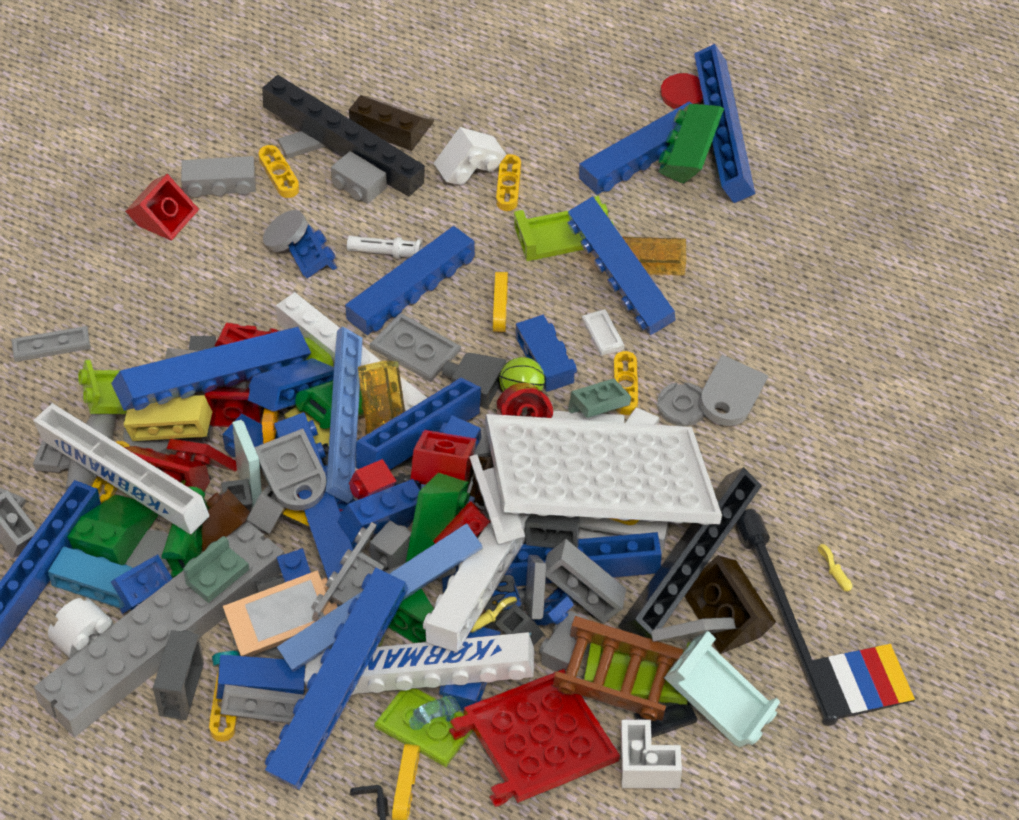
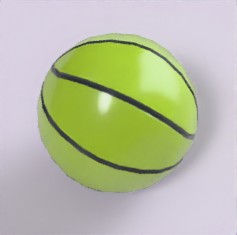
(521, 371)

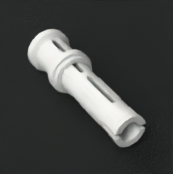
(397, 247)

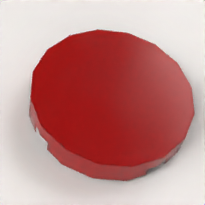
(680, 89)

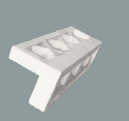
(505, 525)

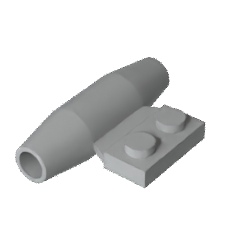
(54, 461)

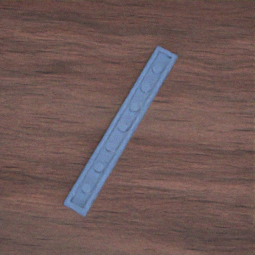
(344, 414)
(416, 573)

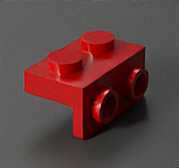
(469, 514)

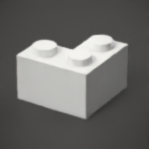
(466, 153)
(647, 764)

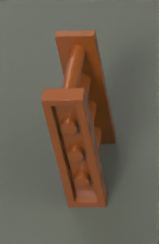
(612, 641)

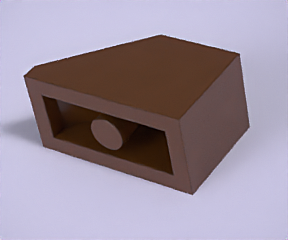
(225, 516)

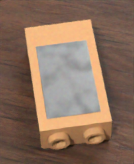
(275, 613)

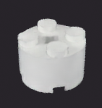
(78, 626)

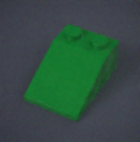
(112, 529)
(411, 616)

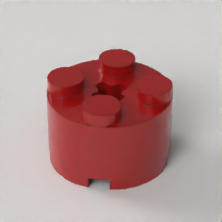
(524, 395)

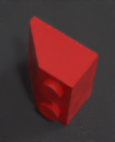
(162, 208)
(229, 404)
(442, 454)

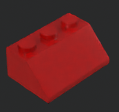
(180, 469)

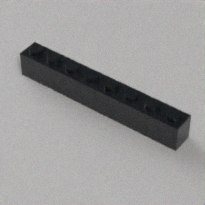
(341, 133)
(689, 557)

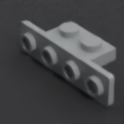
(350, 578)

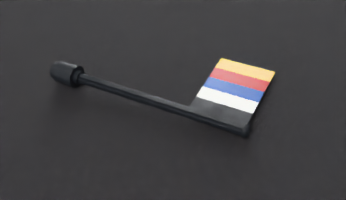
(843, 682)

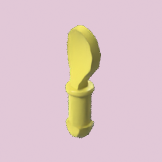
(835, 570)
(490, 616)

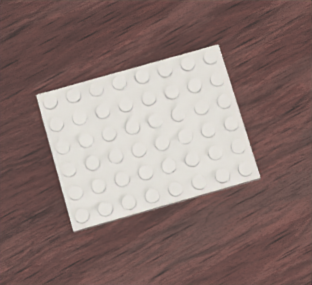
(600, 470)

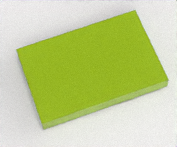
(433, 737)

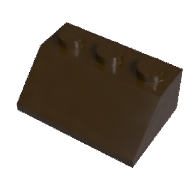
(390, 121)
(726, 592)

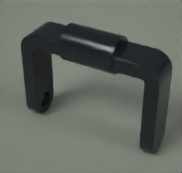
(381, 801)

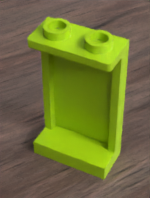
(547, 234)
(98, 390)
(643, 680)

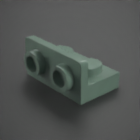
(598, 398)
(214, 570)

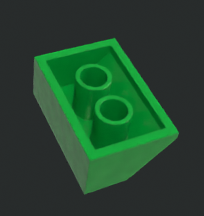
(689, 141)
(435, 508)

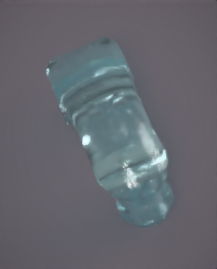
(441, 707)

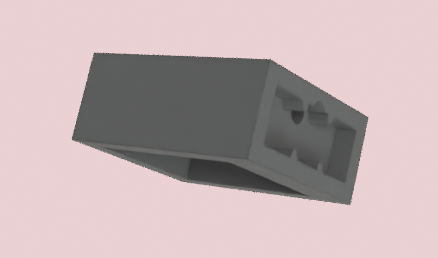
(178, 674)

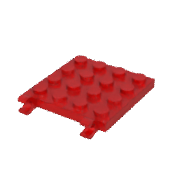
(536, 738)

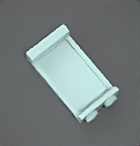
(721, 692)

